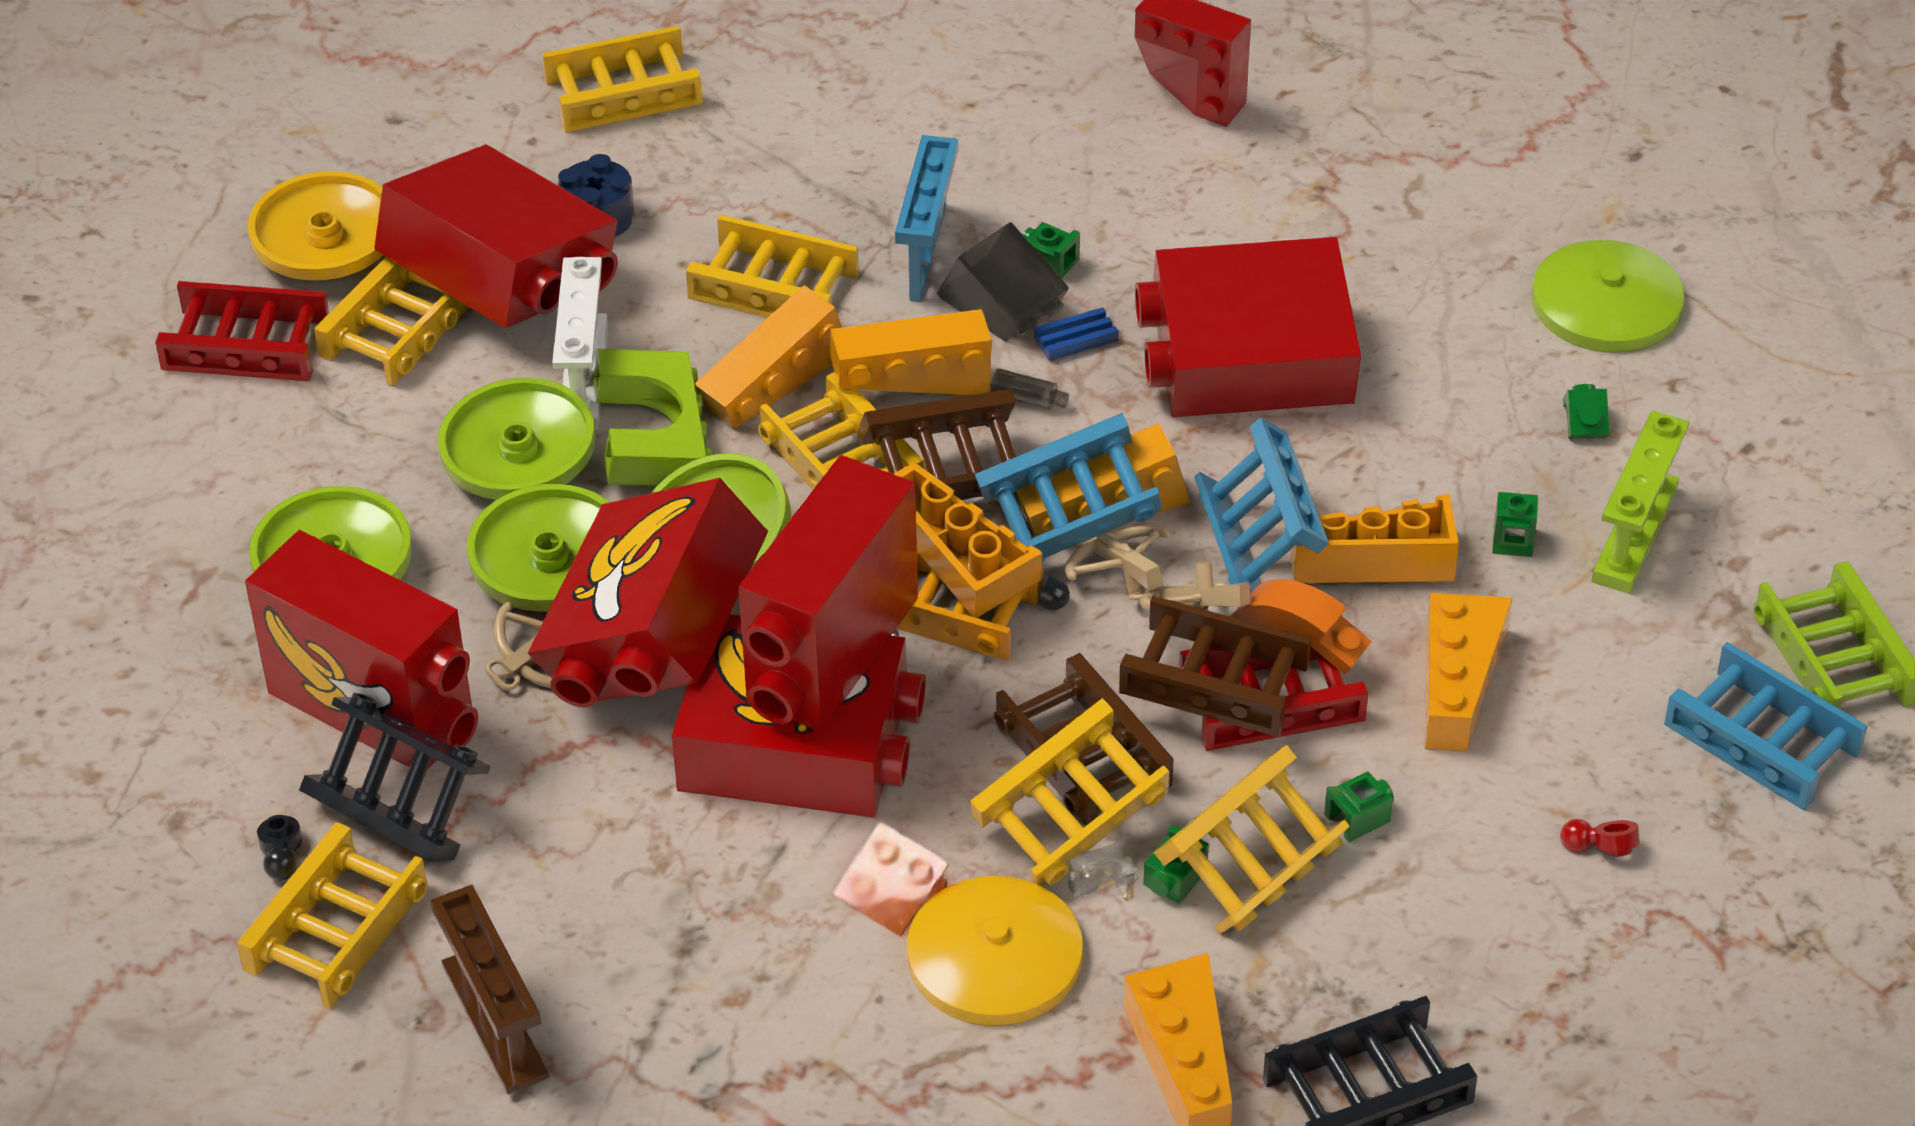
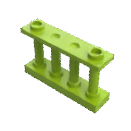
(1640, 502)
(1860, 617)

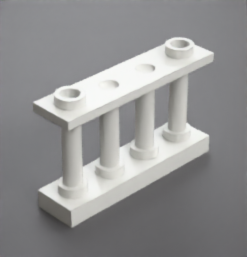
(580, 328)

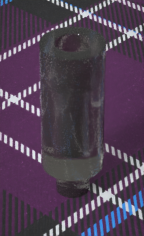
(1029, 389)

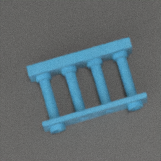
(1073, 454)
(1292, 505)
(1751, 754)

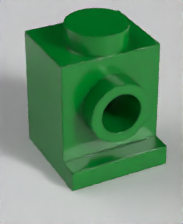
(1056, 246)
(1176, 877)

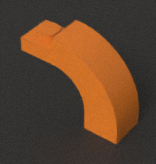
(1309, 613)

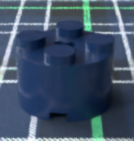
(603, 186)

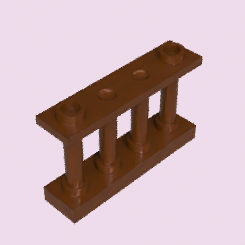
(939, 416)
(1087, 687)
(1204, 694)
(490, 988)

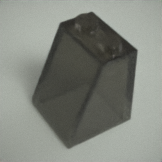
(1006, 282)

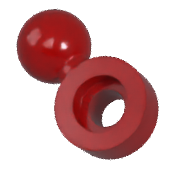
(1614, 837)

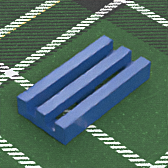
(1073, 334)

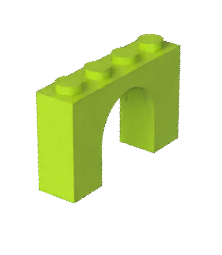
(660, 382)

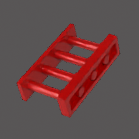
(242, 356)
(1304, 711)

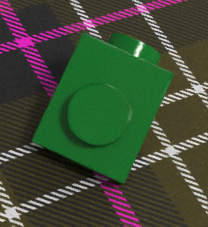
(1587, 412)

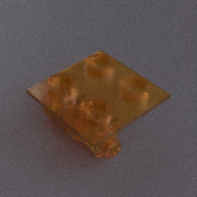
(892, 879)

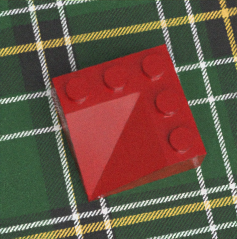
(1196, 54)

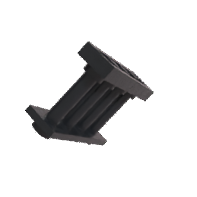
(364, 803)
(1405, 1103)

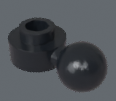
(279, 839)

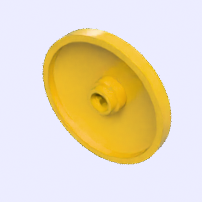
(317, 225)
(994, 950)

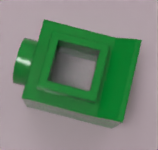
(1515, 524)
(1364, 803)

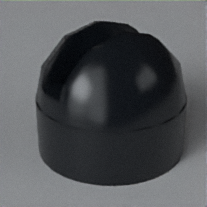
(1054, 594)

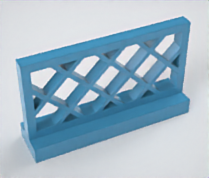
(925, 207)

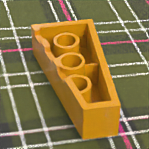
(915, 355)
(771, 359)
(1151, 461)
(1384, 546)
(966, 549)
(1461, 654)
(1182, 1038)

